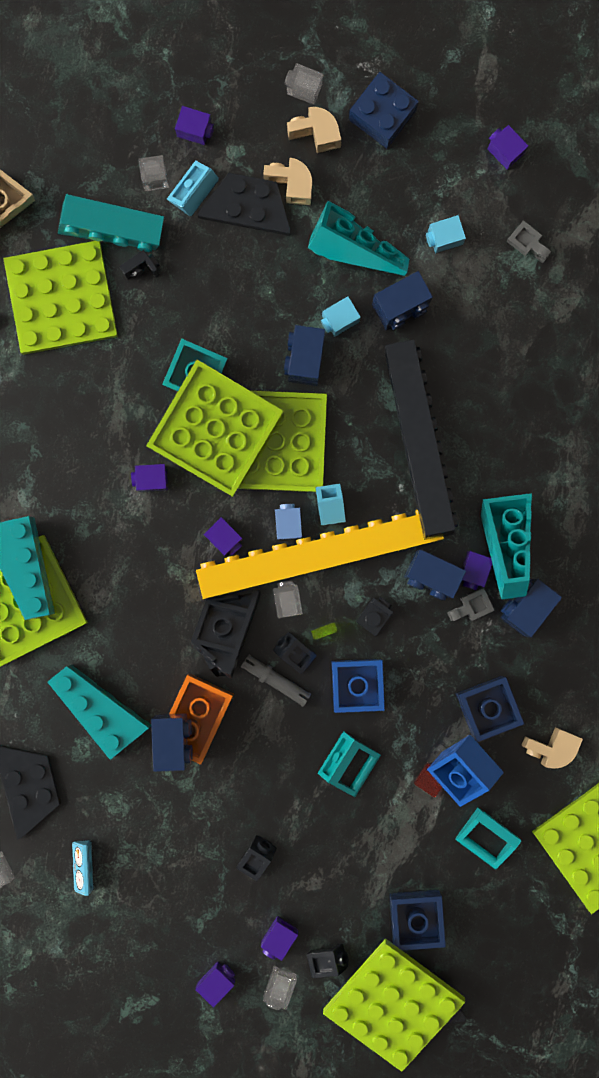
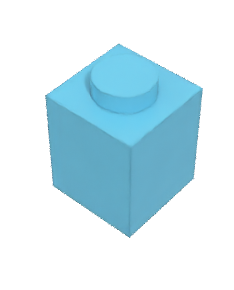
(445, 234)
(340, 317)
(330, 504)

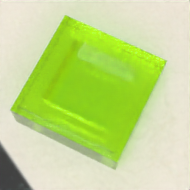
(324, 630)

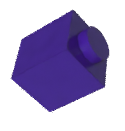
(194, 125)
(507, 146)
(150, 478)
(224, 537)
(477, 570)
(278, 939)
(216, 983)

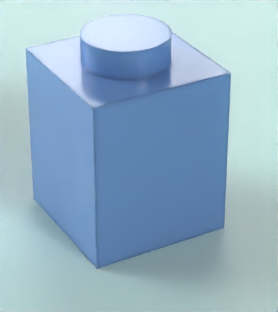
(288, 522)

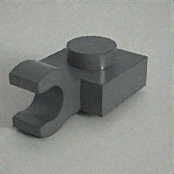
(526, 240)
(474, 605)

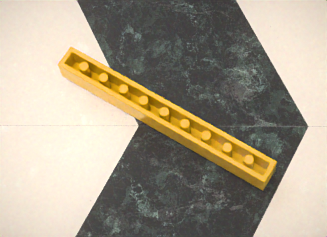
(310, 555)

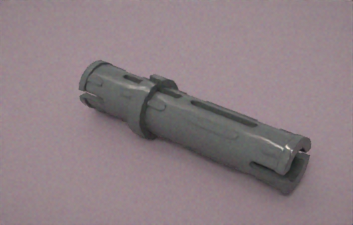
(275, 680)

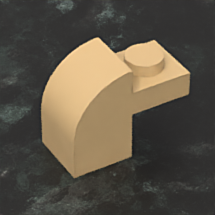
(320, 125)
(295, 176)
(559, 751)

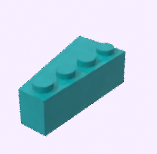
(110, 223)
(508, 539)
(24, 567)
(99, 712)

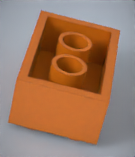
(205, 707)

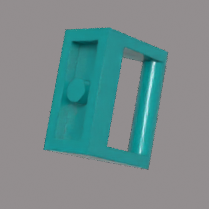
(339, 760)
(489, 822)

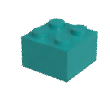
(184, 360)

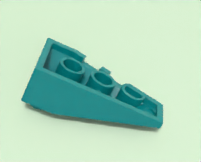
(345, 241)

